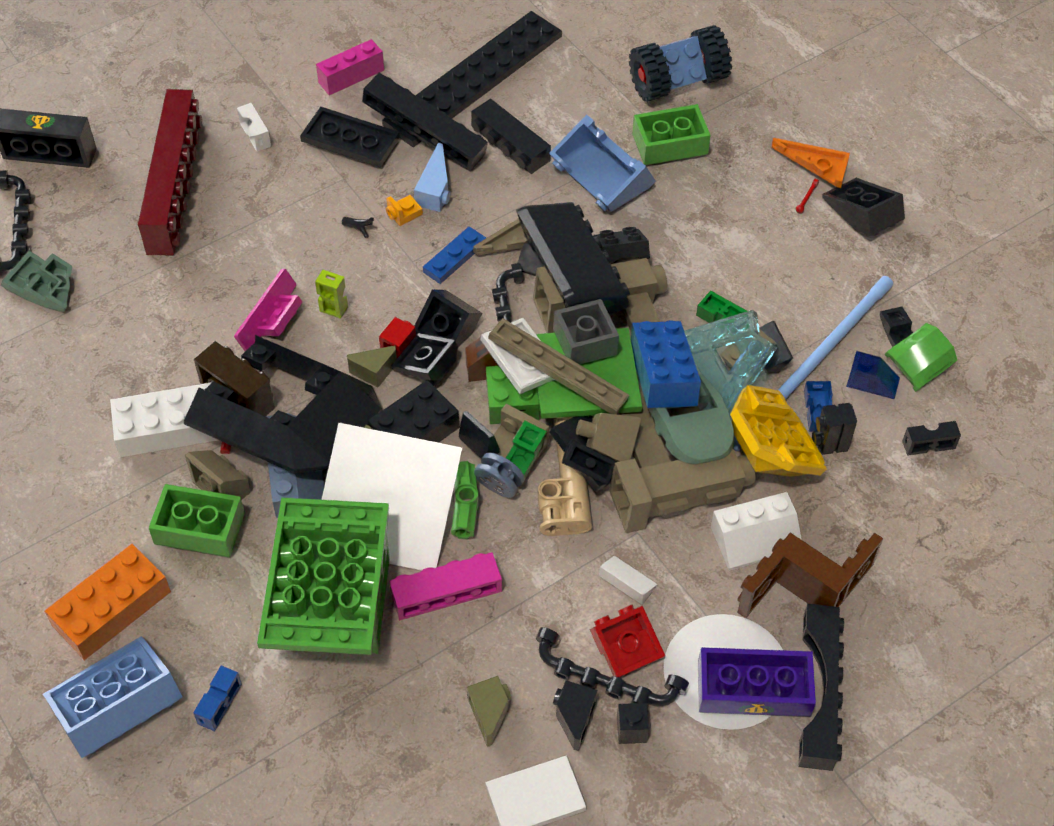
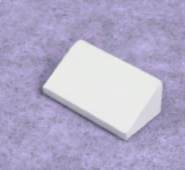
(627, 579)

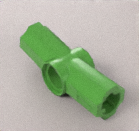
(465, 511)

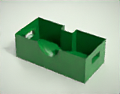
(717, 308)

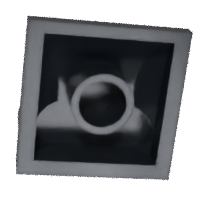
(427, 358)

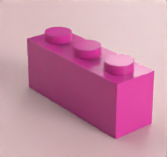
(350, 67)

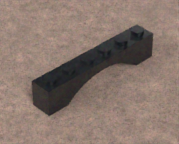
(820, 737)

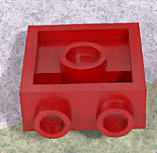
(627, 640)

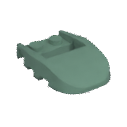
(700, 434)

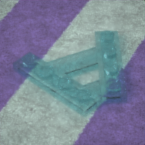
(754, 350)

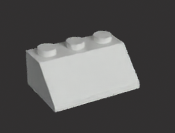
(752, 529)

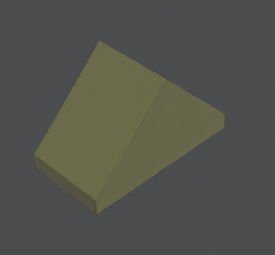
(372, 365)

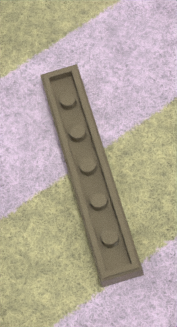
(558, 367)

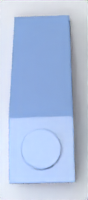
(432, 186)

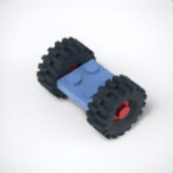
(680, 63)

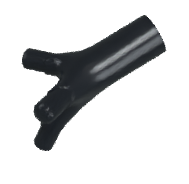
(358, 224)

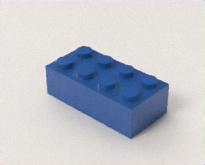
(665, 364)

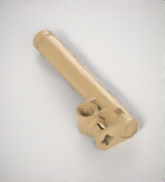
(569, 502)

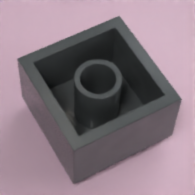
(586, 332)

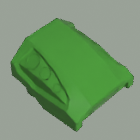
(923, 355)

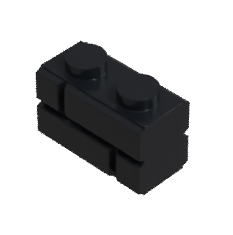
(835, 428)

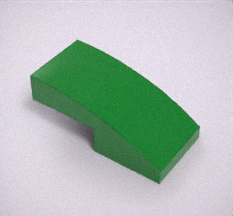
(526, 446)

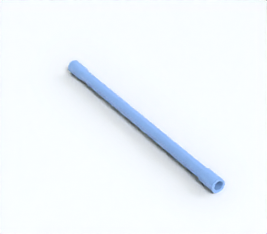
(876, 293)

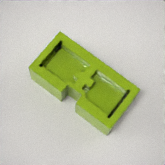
(331, 294)

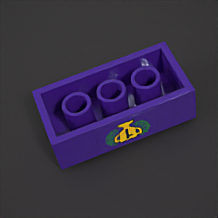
(756, 682)

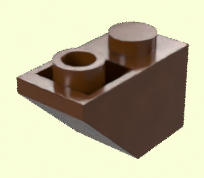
(477, 360)

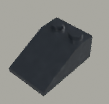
(866, 205)

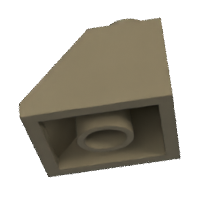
(216, 474)

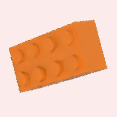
(107, 601)

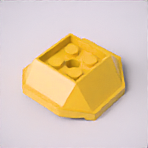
(774, 434)

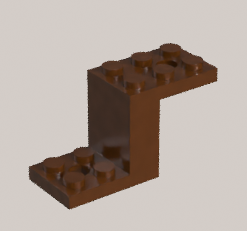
(807, 573)

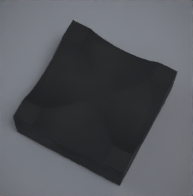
(624, 243)

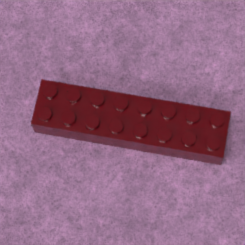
(170, 173)

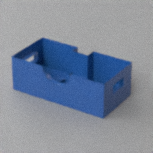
(819, 395)
(218, 698)

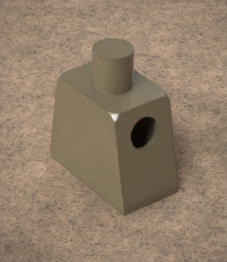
(611, 434)

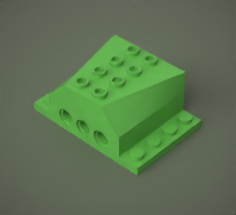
(327, 577)

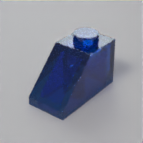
(873, 375)

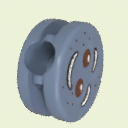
(499, 475)

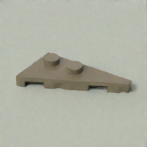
(505, 239)

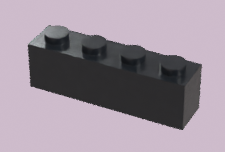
(510, 136)

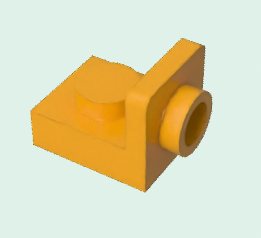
(403, 209)

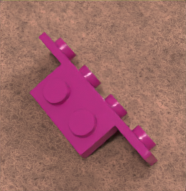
(271, 311)

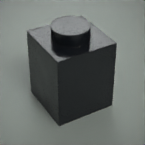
(632, 723)

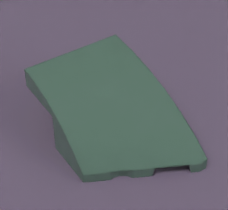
(40, 281)

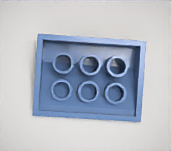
(112, 696)

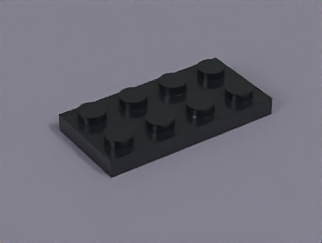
(350, 136)

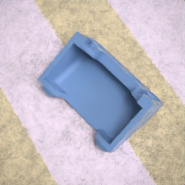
(601, 166)

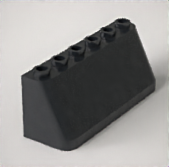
(573, 255)

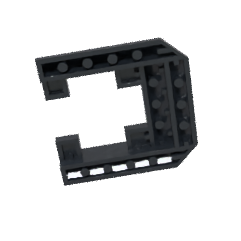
(283, 440)

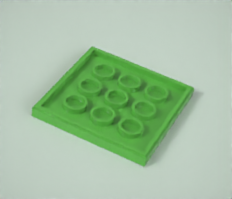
(619, 370)

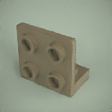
(510, 424)

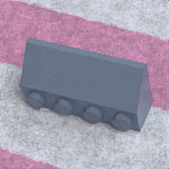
(290, 485)

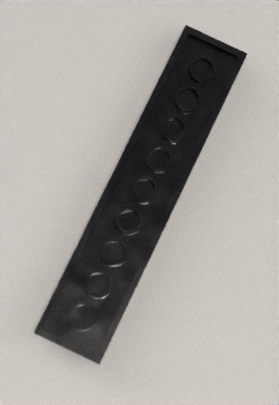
(485, 68)

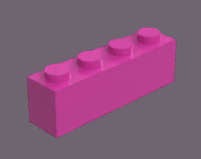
(445, 585)

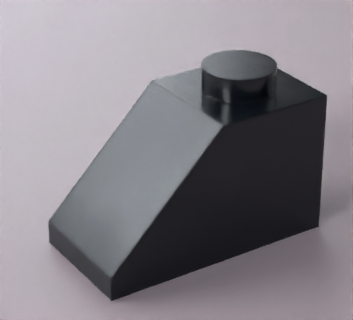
(574, 710)

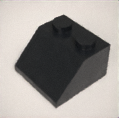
(447, 317)

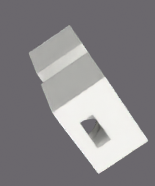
(254, 127)

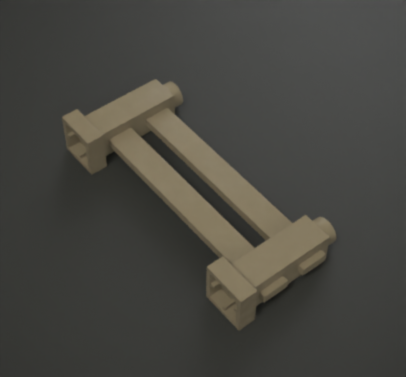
(650, 481)

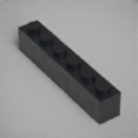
(424, 121)

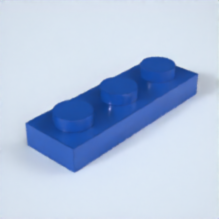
(453, 255)

